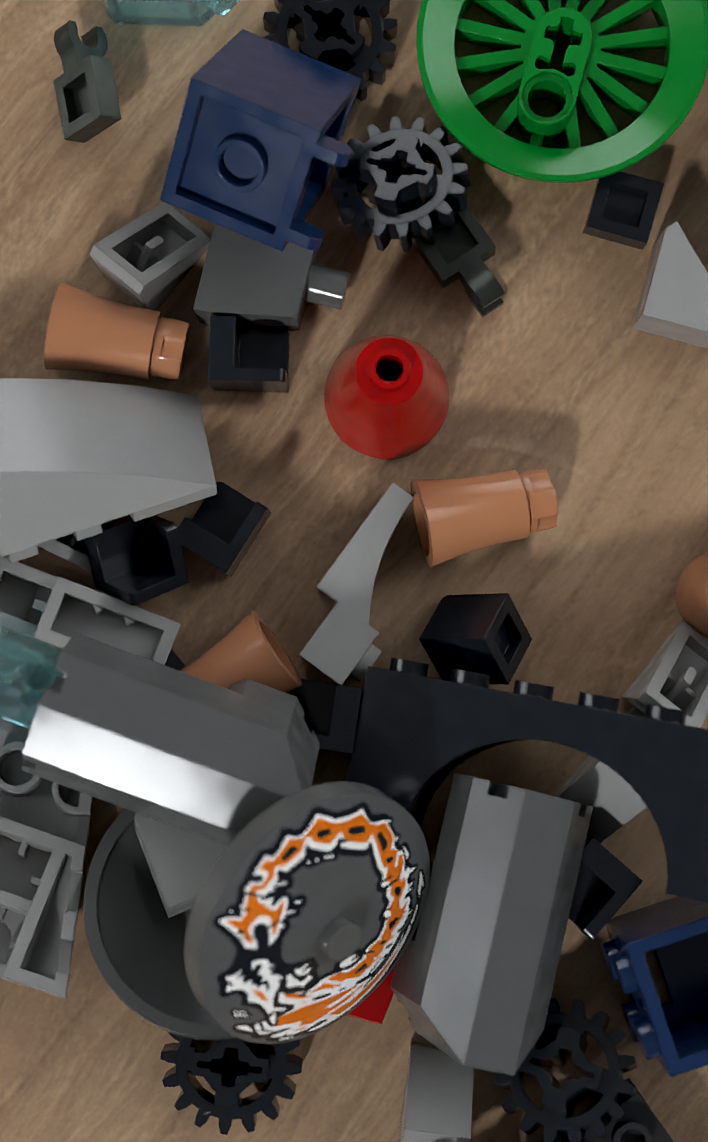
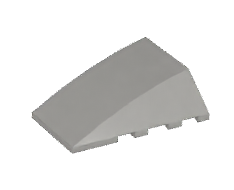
(94, 455)
(40, 870)

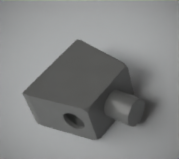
(263, 283)

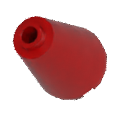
(384, 416)

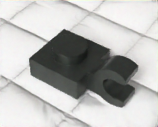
(87, 86)
(462, 255)

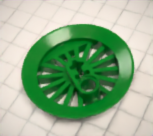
(586, 67)

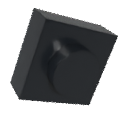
(623, 209)

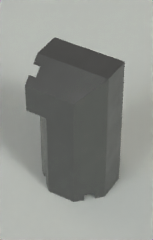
(168, 740)
(492, 922)

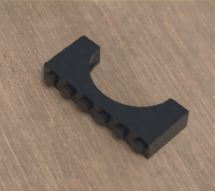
(425, 727)

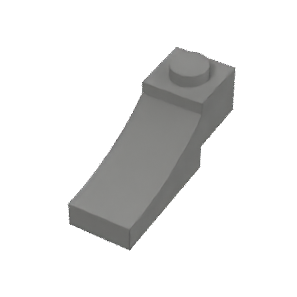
(57, 608)
(345, 638)

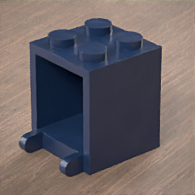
(260, 140)
(679, 936)

